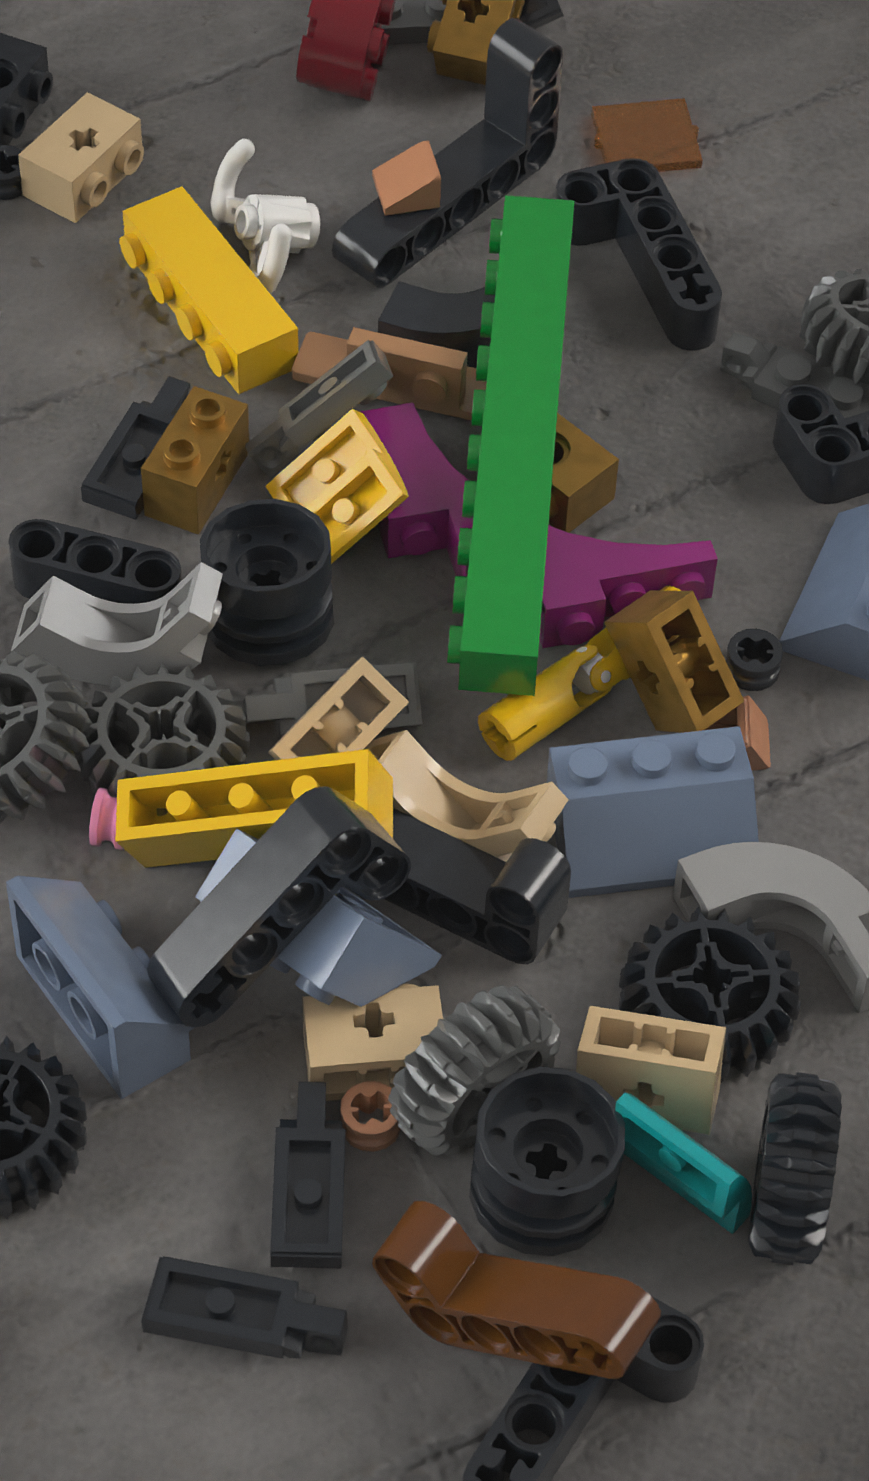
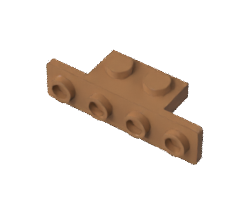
(421, 372)

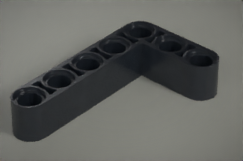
(477, 166)

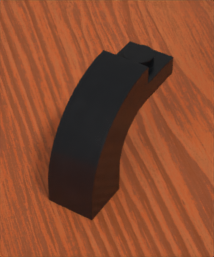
(436, 318)

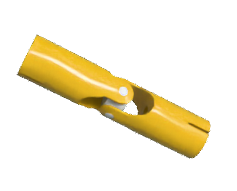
(524, 720)

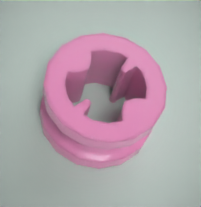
(103, 819)

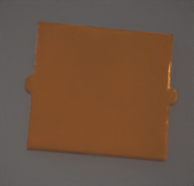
(648, 131)

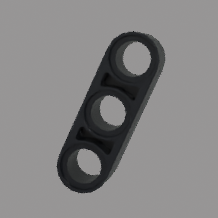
(91, 562)

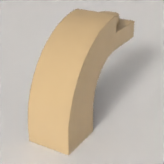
(470, 814)

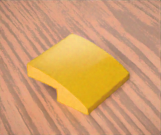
(344, 481)

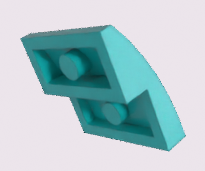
(684, 1164)

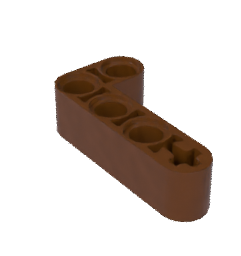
(511, 1304)

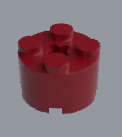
(344, 44)

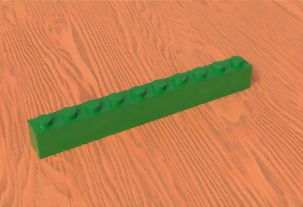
(515, 450)

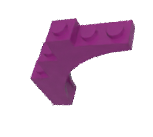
(582, 574)

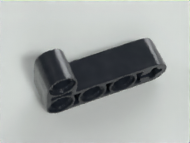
(635, 207)
(821, 446)
(480, 897)
(270, 899)
(565, 1410)

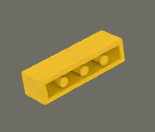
(209, 290)
(213, 802)

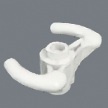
(266, 223)

